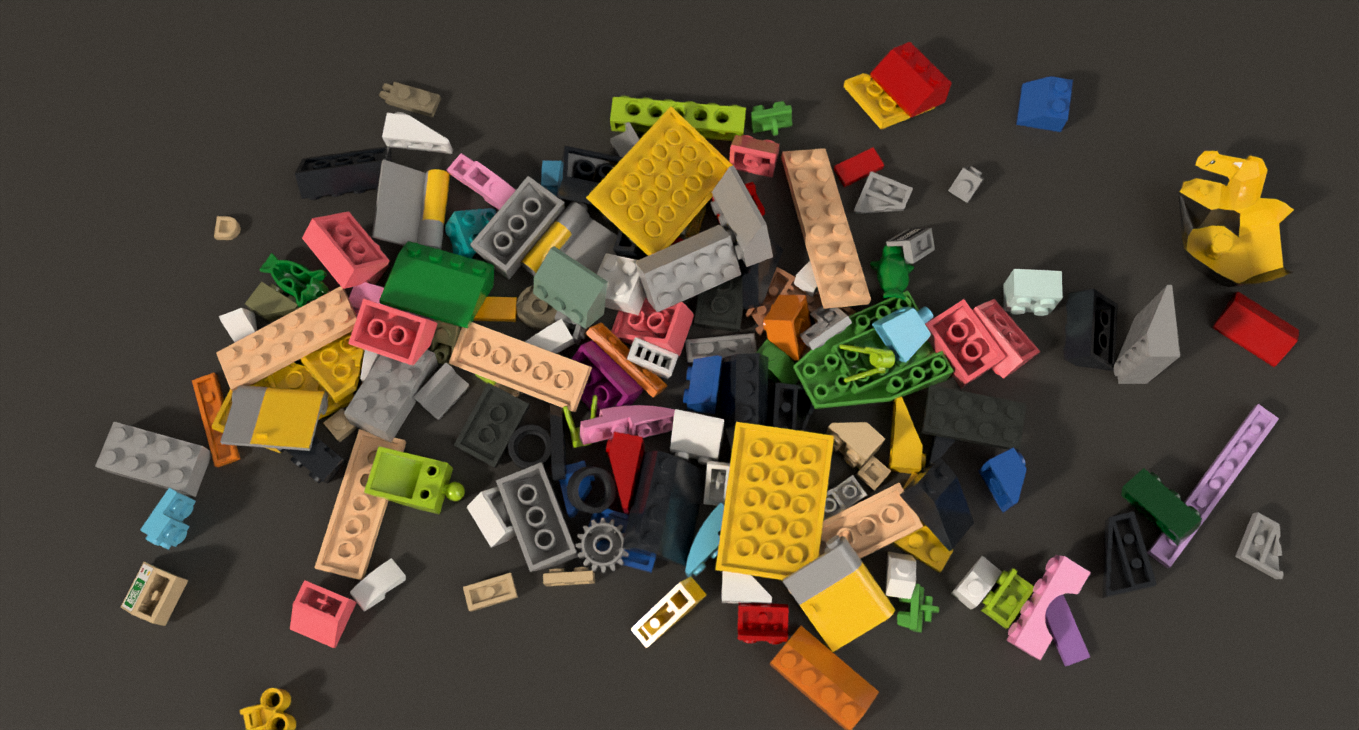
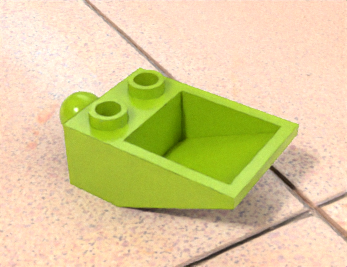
(407, 477)

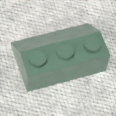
(570, 288)

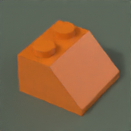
(786, 322)

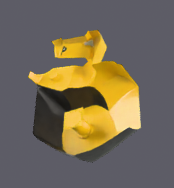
(1229, 228)

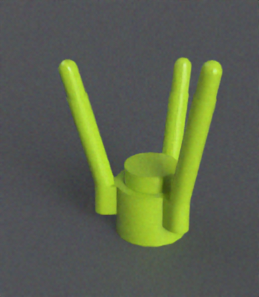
(878, 357)
(575, 432)

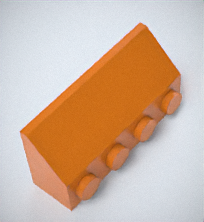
(824, 678)

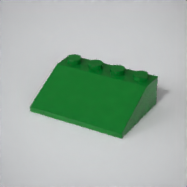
(438, 284)

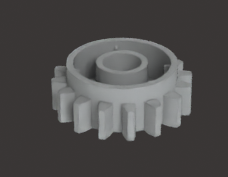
(593, 536)

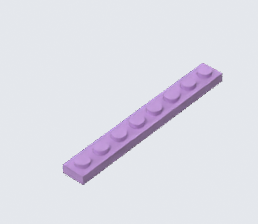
(1219, 477)

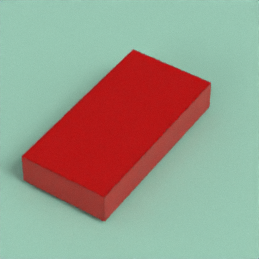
(858, 167)

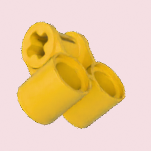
(265, 715)

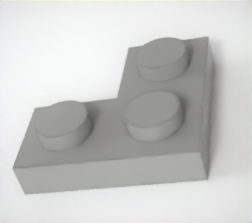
(828, 323)

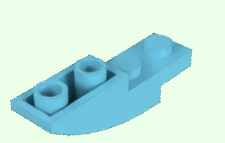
(705, 543)

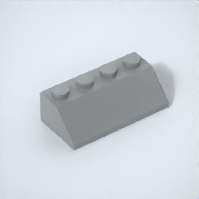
(741, 219)
(517, 227)
(537, 518)

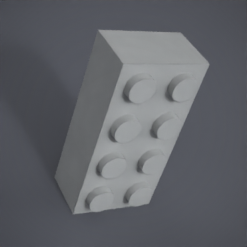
(688, 268)
(389, 394)
(154, 459)

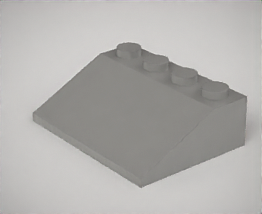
(1150, 342)

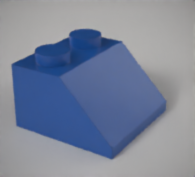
(1045, 103)
(704, 384)
(1005, 477)

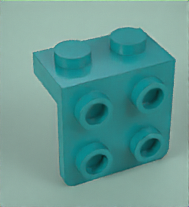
(465, 227)

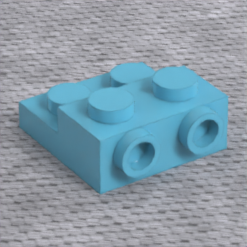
(165, 522)

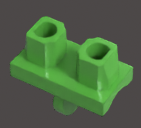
(772, 118)
(914, 618)

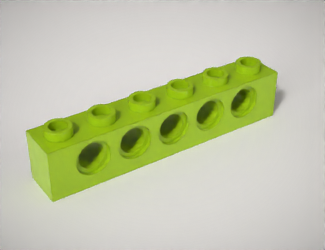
(690, 111)

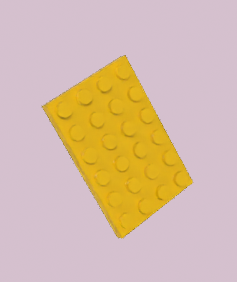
(660, 183)
(774, 500)

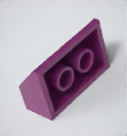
(606, 380)

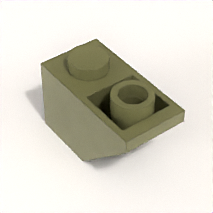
(270, 303)
(444, 341)

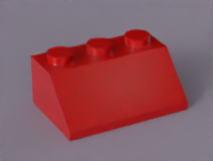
(911, 80)

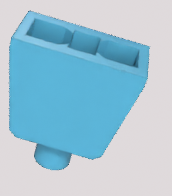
(904, 331)

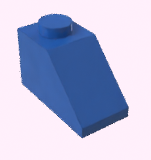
(584, 487)

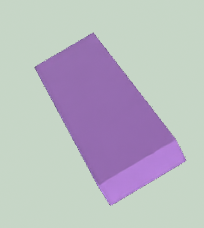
(1065, 631)

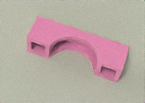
(1030, 630)

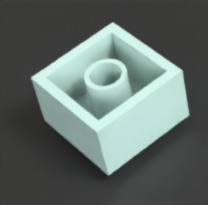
(1032, 291)

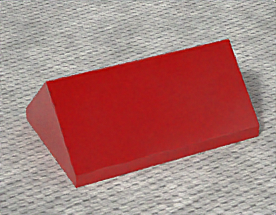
(1256, 329)

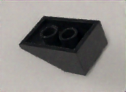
(940, 503)

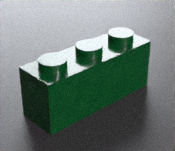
(1161, 506)

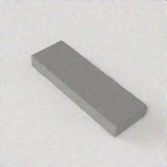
(720, 346)

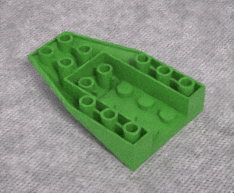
(825, 367)

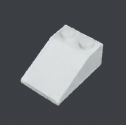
(696, 436)

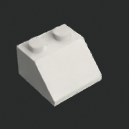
(492, 516)

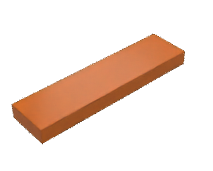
(619, 352)
(210, 401)

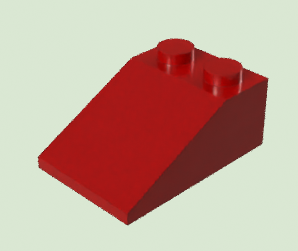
(625, 457)

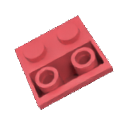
(320, 614)

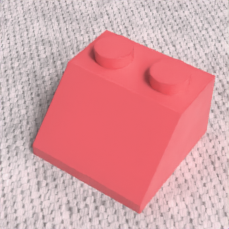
(754, 155)

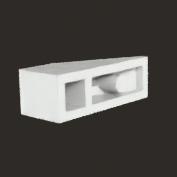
(408, 133)

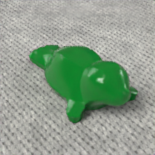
(892, 272)
(296, 279)

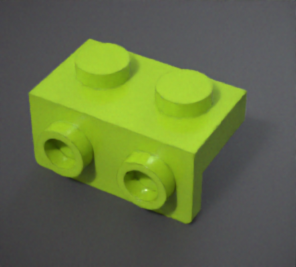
(1008, 598)

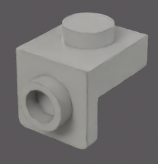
(966, 183)
(579, 331)

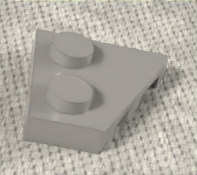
(882, 195)
(1261, 545)

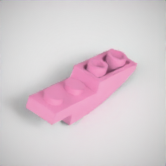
(481, 180)
(631, 420)

